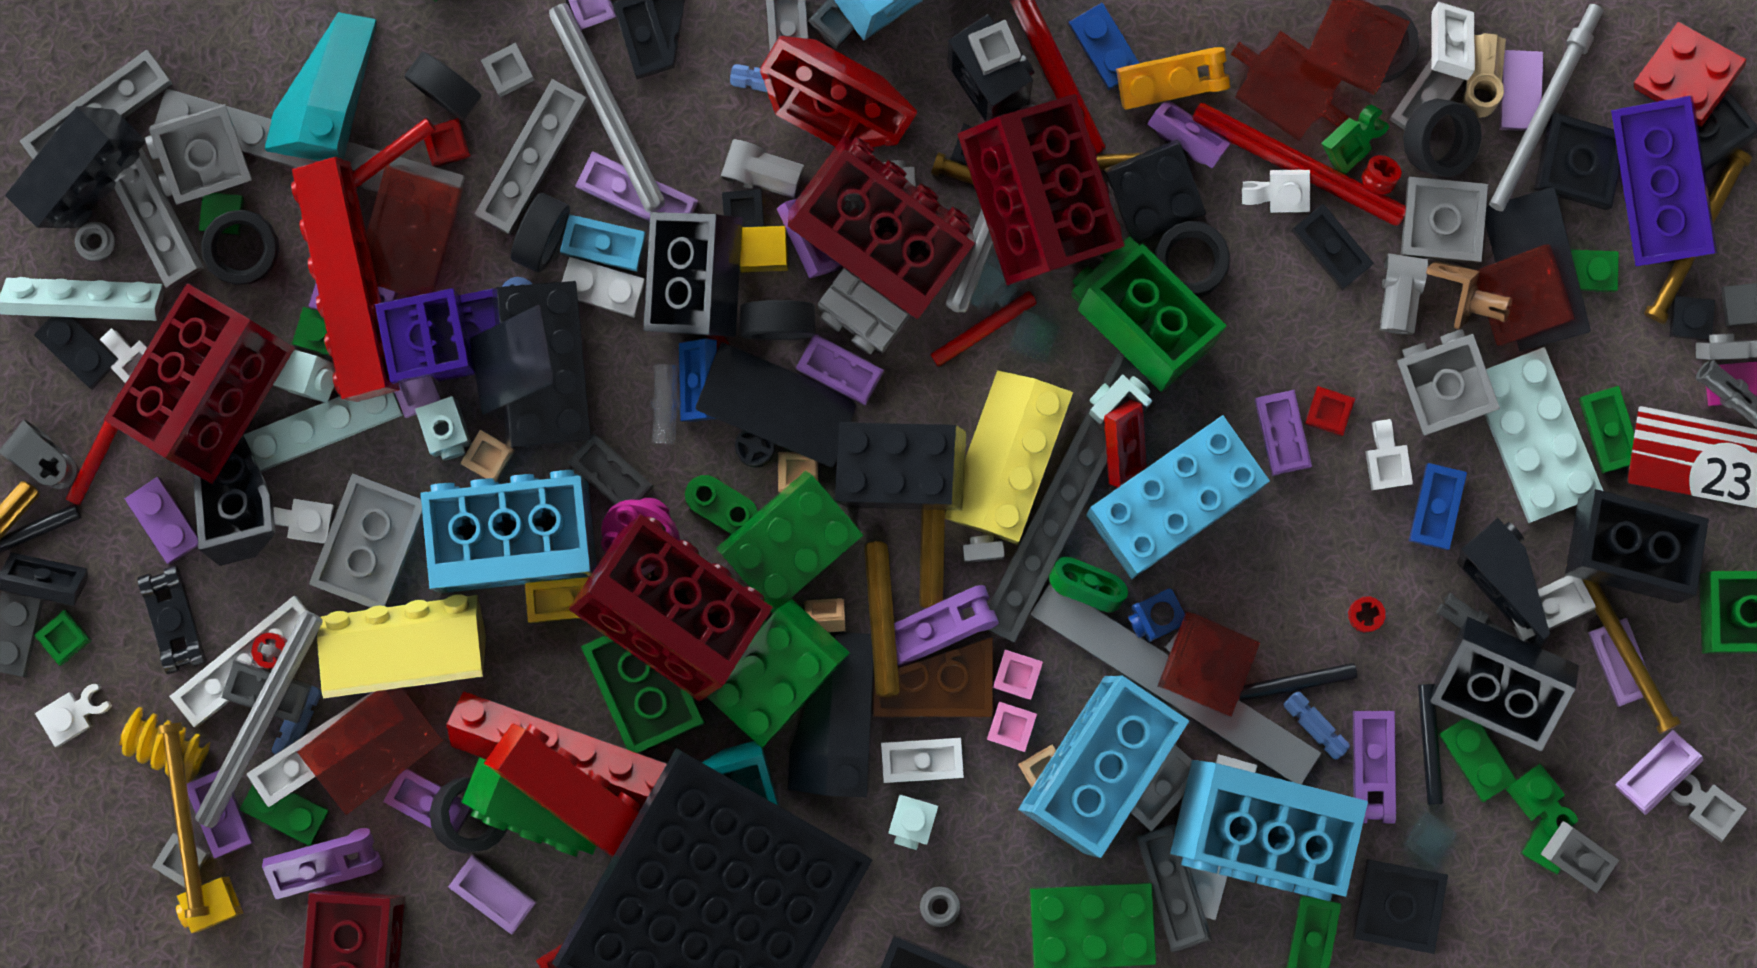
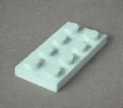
(1539, 436)

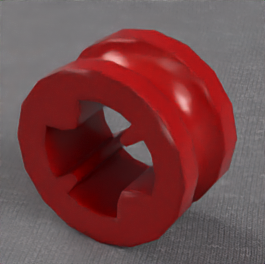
(1381, 174)
(1357, 607)
(259, 657)

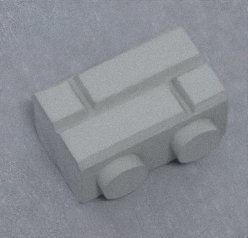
(862, 312)

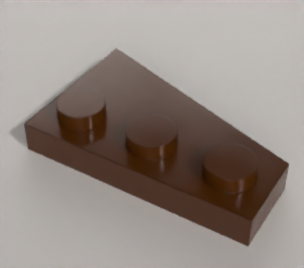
(943, 685)

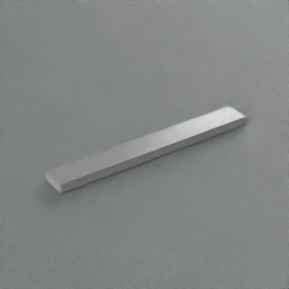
(1145, 665)

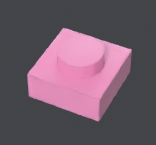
(1017, 674)
(1011, 726)

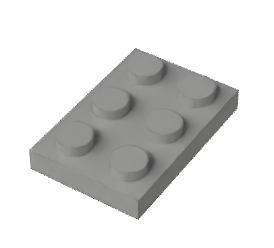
(368, 542)

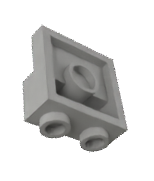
(198, 154)
(1447, 382)

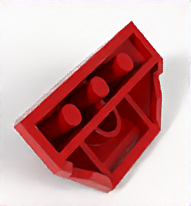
(833, 94)

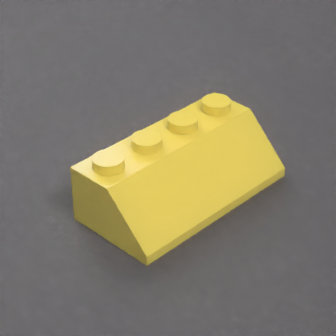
(1010, 454)
(401, 646)

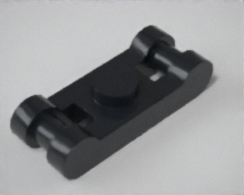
(172, 619)

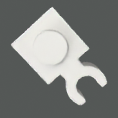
(67, 716)

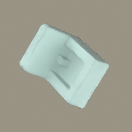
(1108, 398)

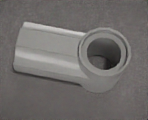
(756, 168)
(1403, 287)

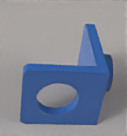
(1143, 623)

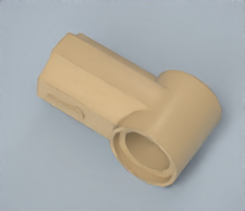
(1487, 74)

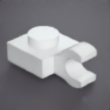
(1286, 191)
(127, 355)
(1387, 464)
(306, 520)

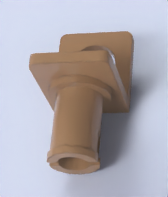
(1471, 298)

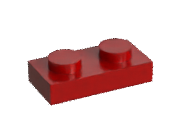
(1125, 442)

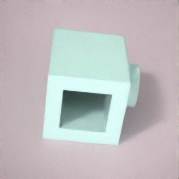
(307, 376)
(444, 428)
(912, 822)

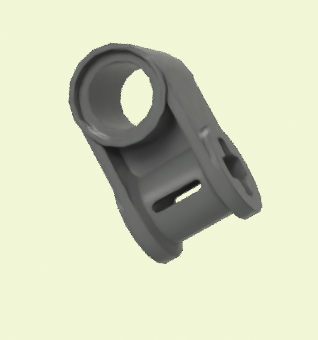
(35, 453)

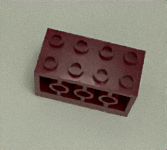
(1041, 189)
(879, 251)
(199, 383)
(671, 607)
(353, 930)

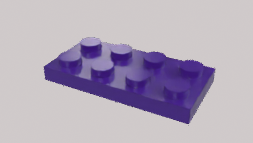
(1664, 181)

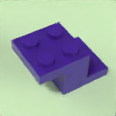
(432, 333)

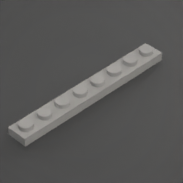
(253, 133)

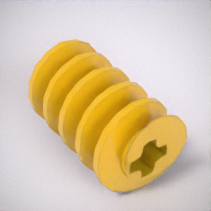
(145, 741)

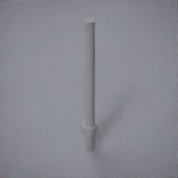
(1578, 44)

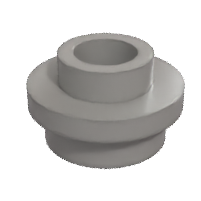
(86, 232)
(949, 916)

